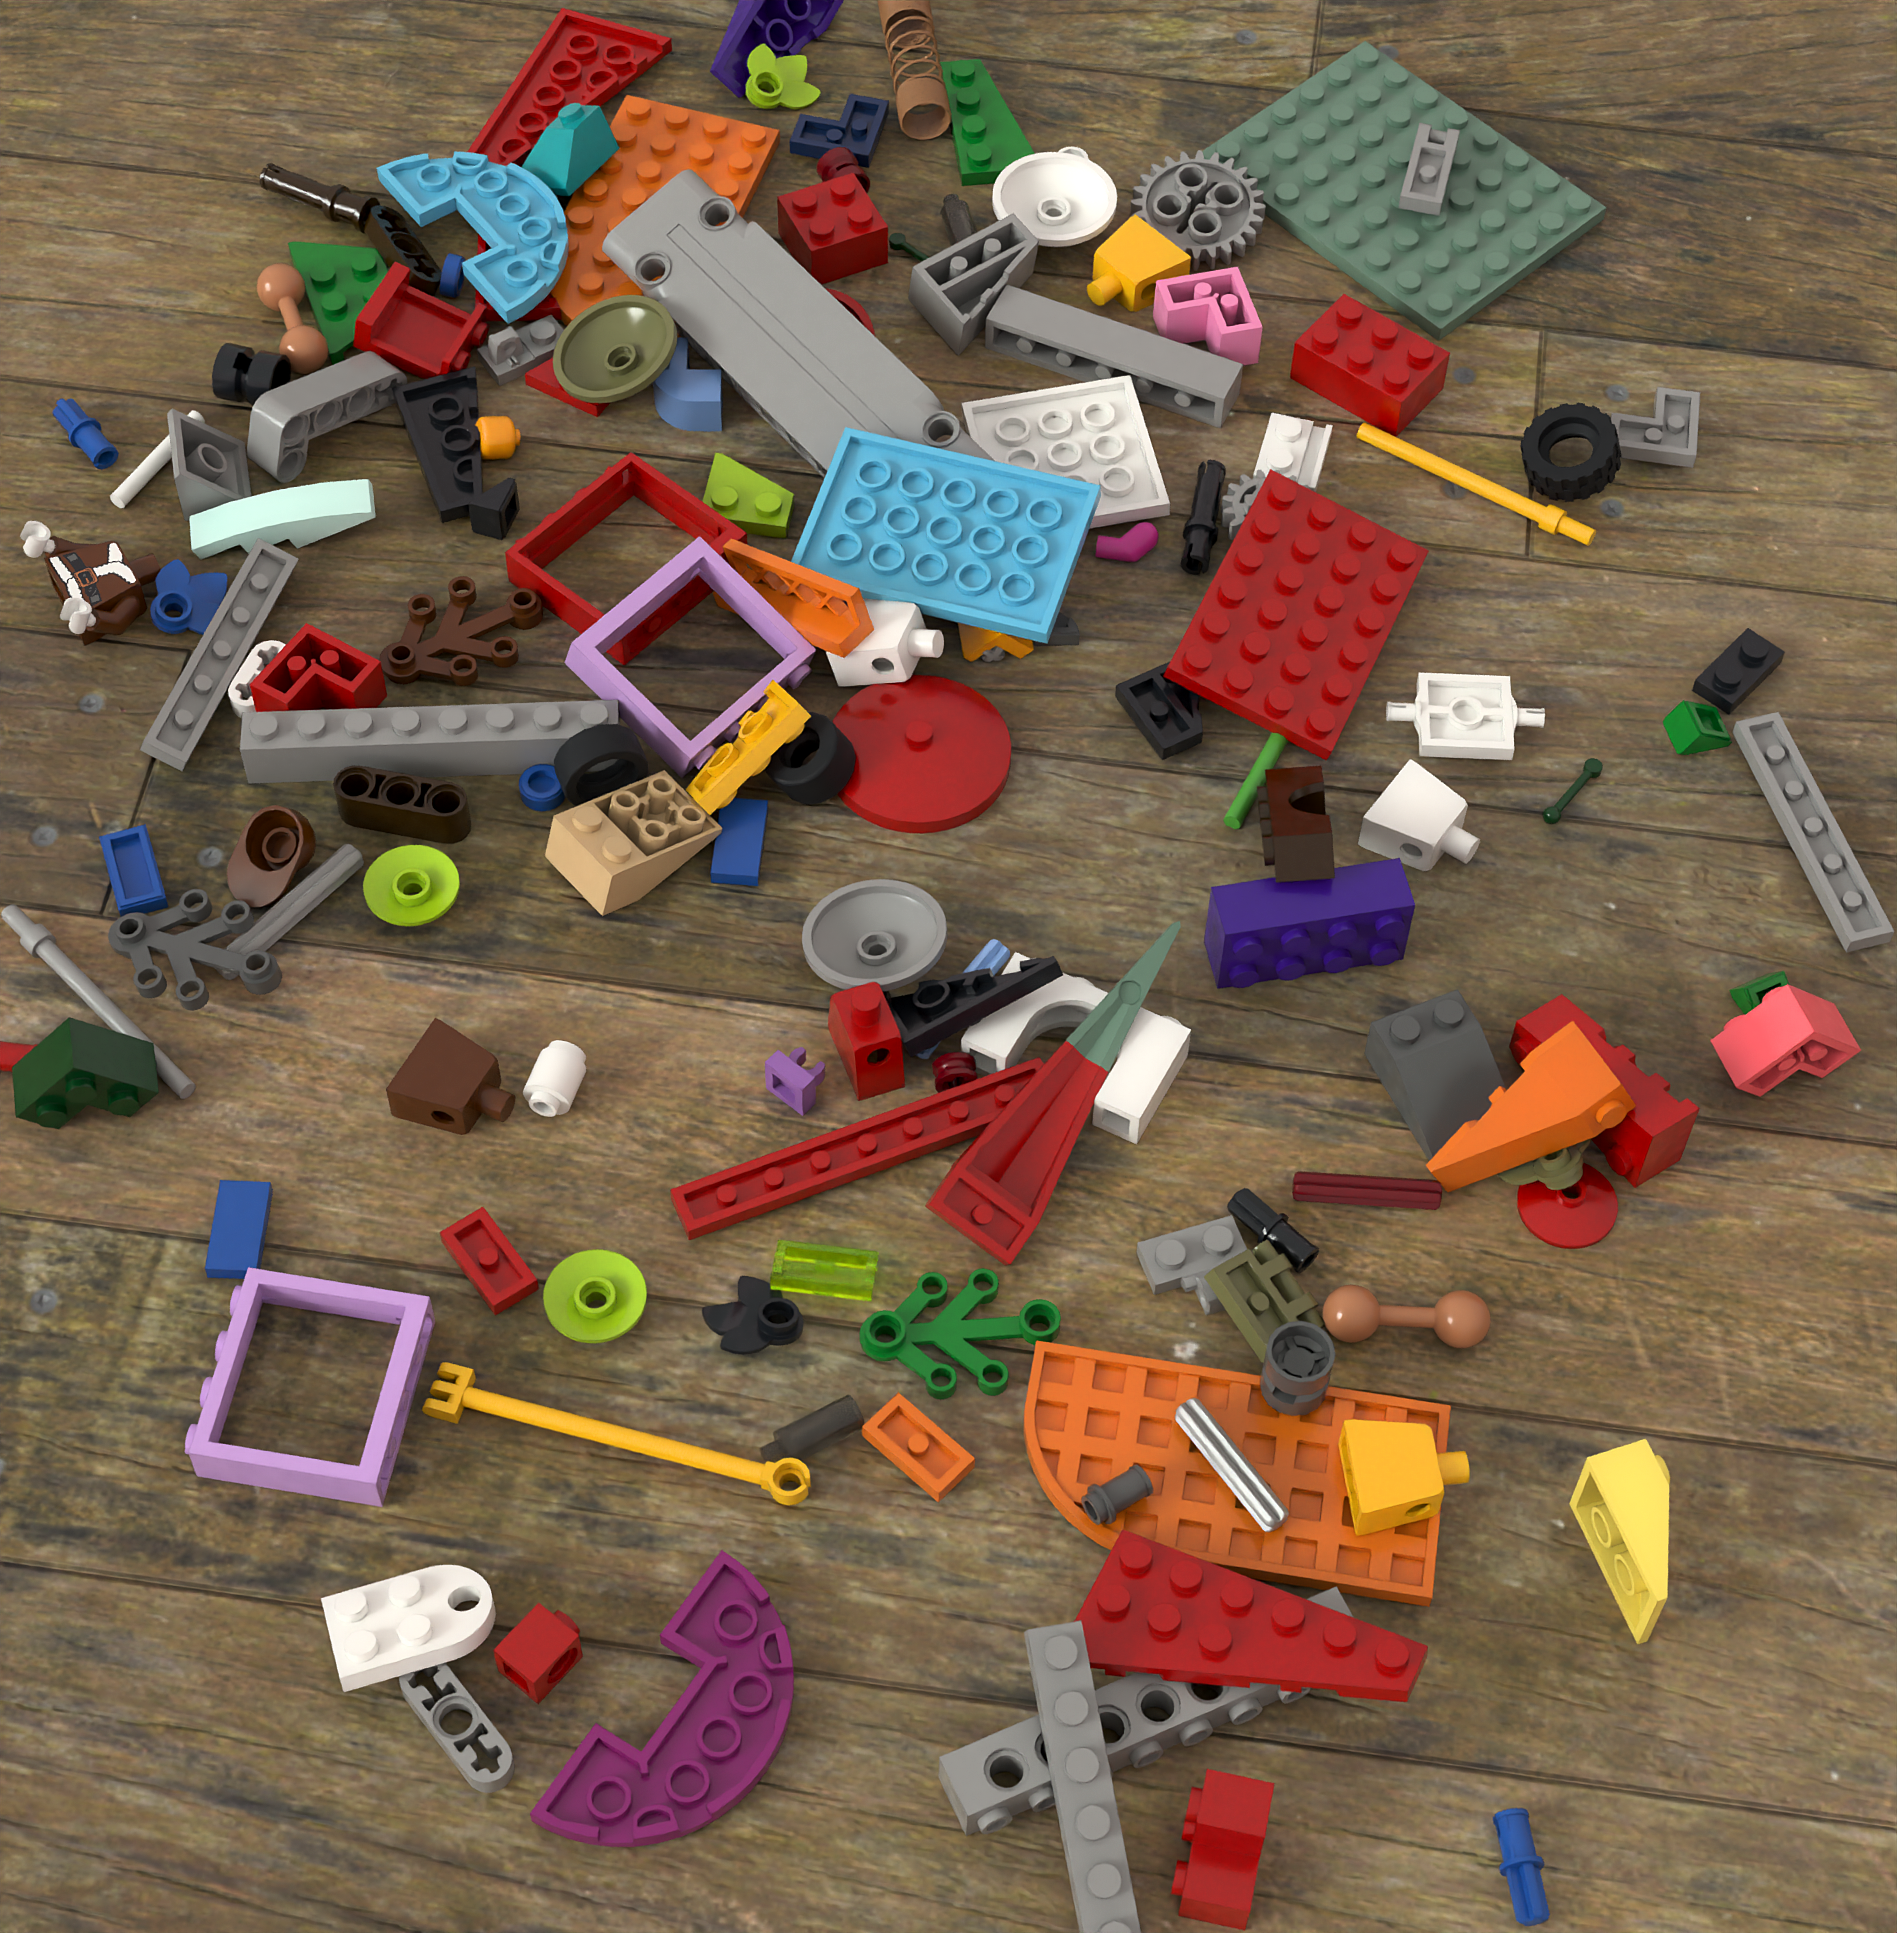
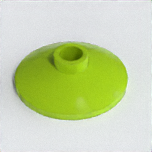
(408, 871)
(591, 1277)

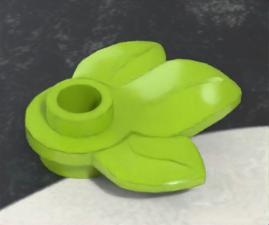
(781, 77)

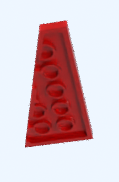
(574, 62)
(1217, 1627)

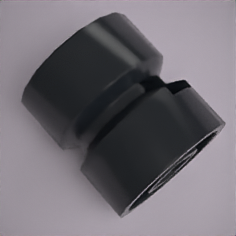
(246, 375)

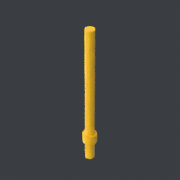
(1549, 518)

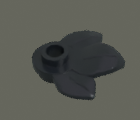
(756, 1319)

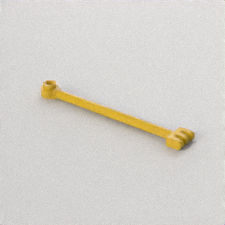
(462, 1394)

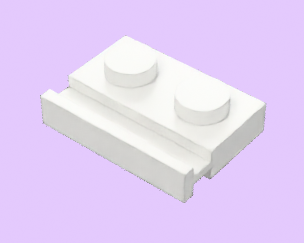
(1294, 449)

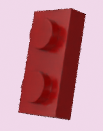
(489, 1260)

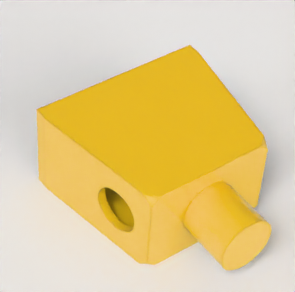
(1132, 263)
(1395, 1473)

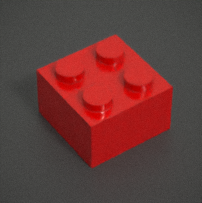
(833, 229)

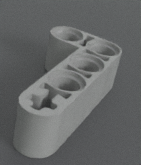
(316, 404)

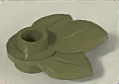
(1556, 1169)

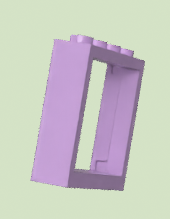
(698, 558)
(299, 1474)

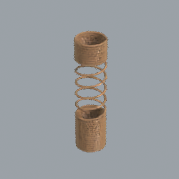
(904, 26)

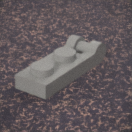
(1429, 169)

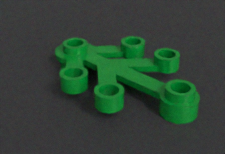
(953, 1333)

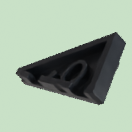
(963, 1000)

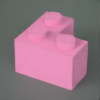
(1211, 309)

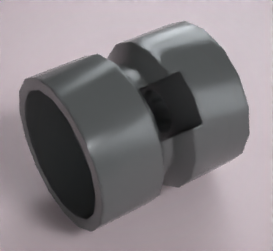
(1297, 1368)

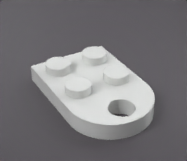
(407, 1623)

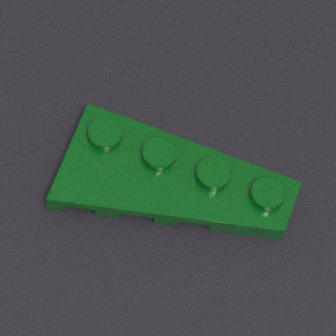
(981, 123)

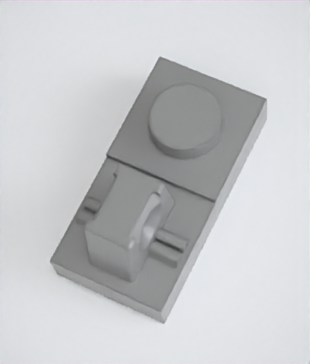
(518, 351)

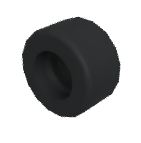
(825, 773)

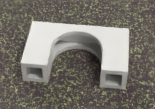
(1144, 1063)

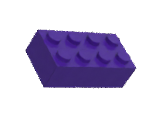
(1308, 926)

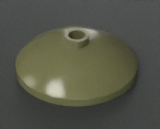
(615, 349)

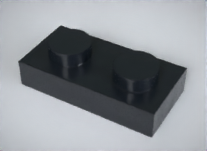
(1738, 671)

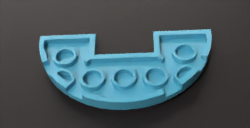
(505, 207)

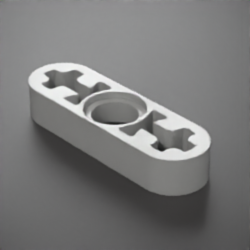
(491, 1743)

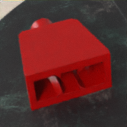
(859, 1025)

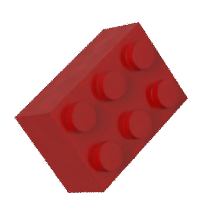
(1369, 365)

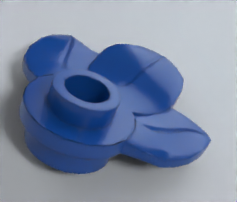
(193, 596)

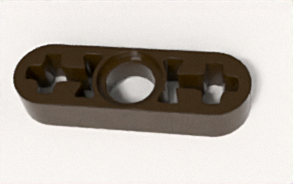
(400, 244)

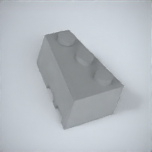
(966, 279)

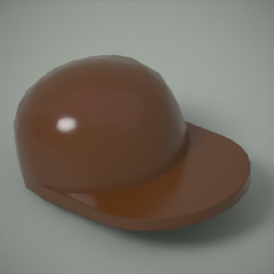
(269, 854)

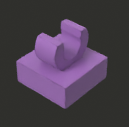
(791, 1082)

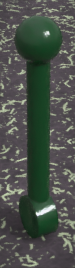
(898, 242)
(1591, 769)

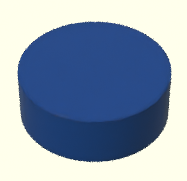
(452, 276)
(541, 788)

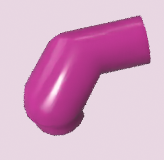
(1130, 546)

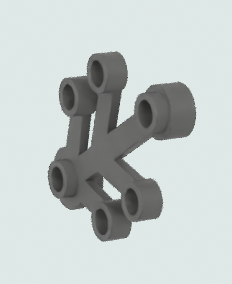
(139, 934)

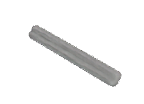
(297, 903)

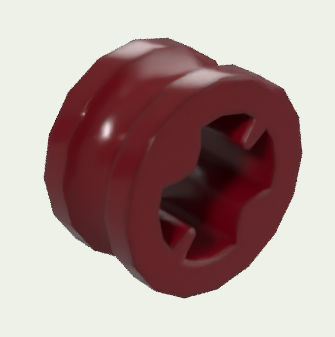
(953, 1070)

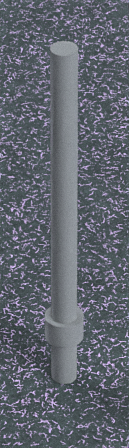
(41, 944)

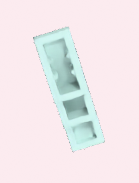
(292, 513)

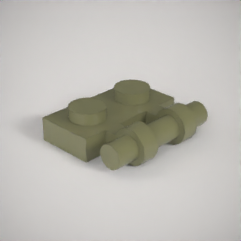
(1254, 1301)

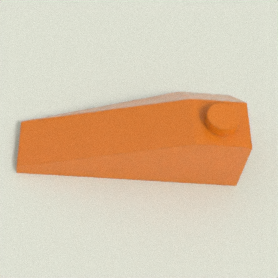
(1554, 1104)

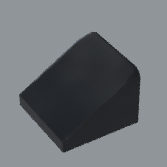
(495, 510)

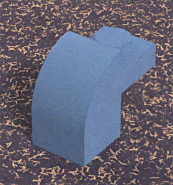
(689, 396)

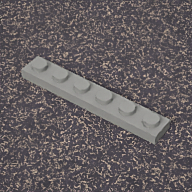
(219, 655)
(1813, 832)
(1081, 1779)

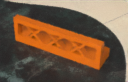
(803, 598)

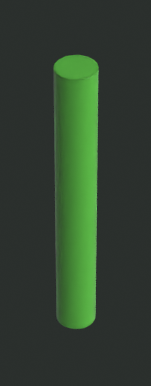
(1256, 777)

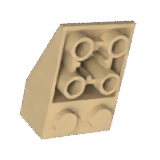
(628, 840)

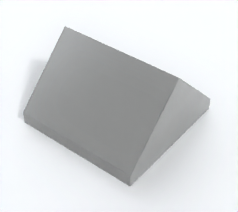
(207, 465)

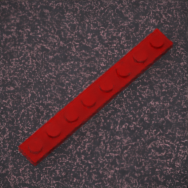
(847, 1153)

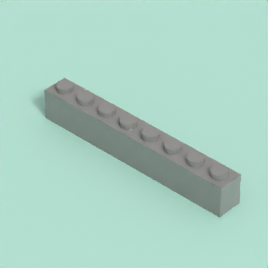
(415, 739)

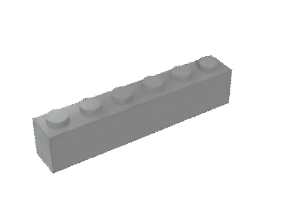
(1099, 348)

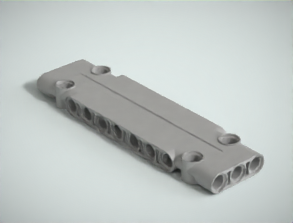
(773, 327)

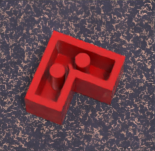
(318, 674)
(1227, 1837)

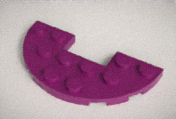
(710, 1742)

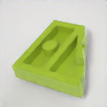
(748, 498)

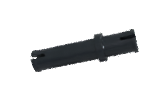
(1201, 527)

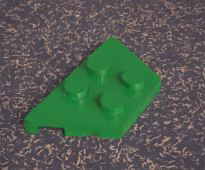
(337, 287)

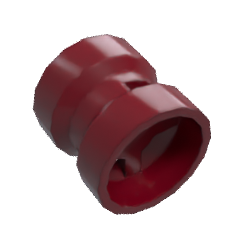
(841, 162)

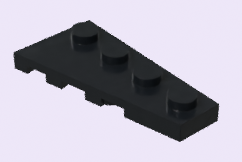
(443, 434)

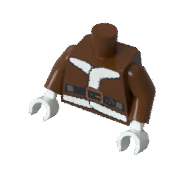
(92, 581)

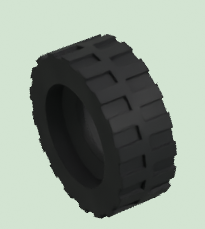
(1565, 423)

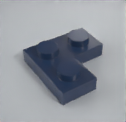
(857, 130)

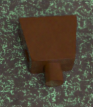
(448, 1083)

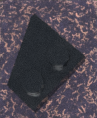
(1162, 711)

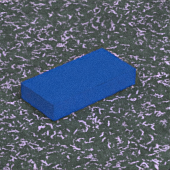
(741, 843)
(133, 871)
(238, 1228)

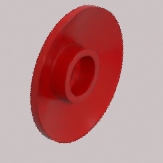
(1569, 1221)

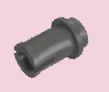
(1114, 1496)

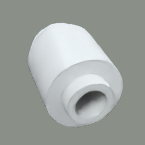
(555, 1078)

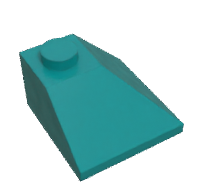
(572, 148)

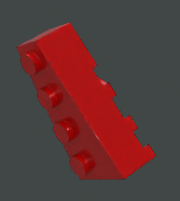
(1653, 1131)

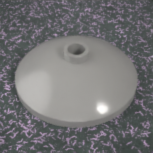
(874, 934)

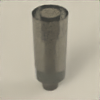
(957, 219)
(815, 1431)

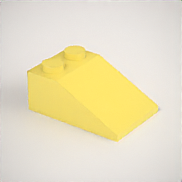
(1626, 1521)

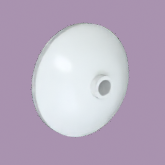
(1056, 197)

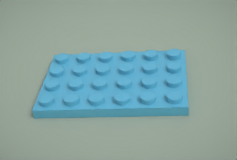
(949, 533)

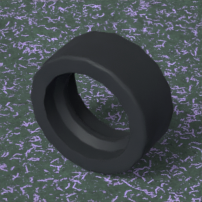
(597, 746)

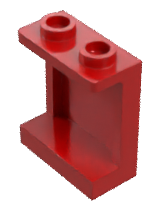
(418, 329)

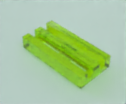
(823, 1276)

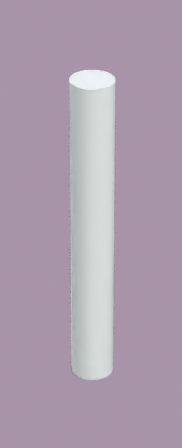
(146, 470)

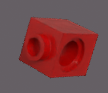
(539, 1651)

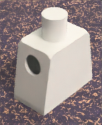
(891, 649)
(1418, 821)

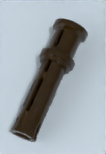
(334, 201)

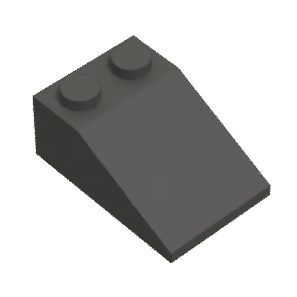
(1434, 1067)

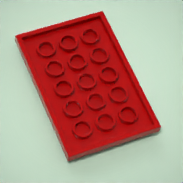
(1297, 614)

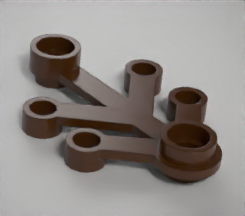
(408, 658)

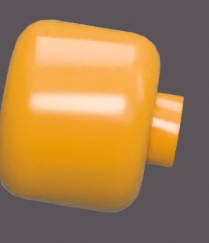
(497, 437)

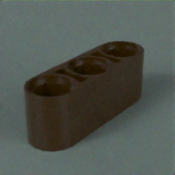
(402, 804)

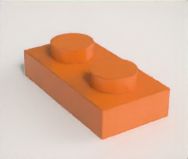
(918, 1447)

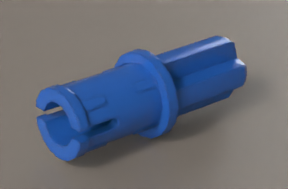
(85, 433)
(1521, 1866)

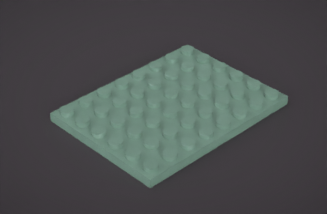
(1335, 177)

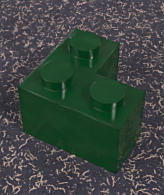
(81, 1068)

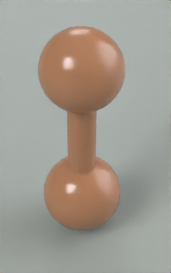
(282, 290)
(1458, 1317)

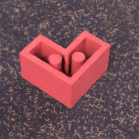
(1782, 1036)

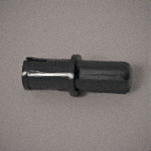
(1272, 1227)

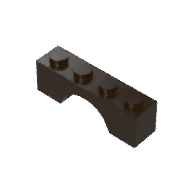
(1295, 824)

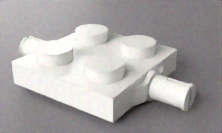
(1465, 716)

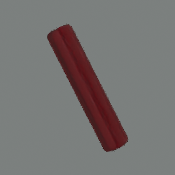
(1367, 1190)

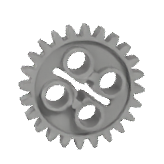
(1220, 218)

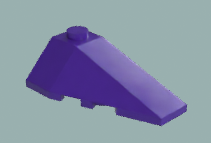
(776, 23)

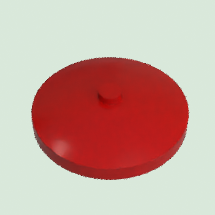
(923, 754)

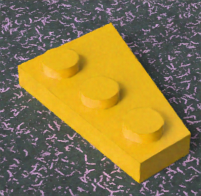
(759, 737)

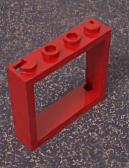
(586, 511)

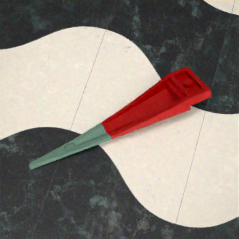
(1013, 1166)

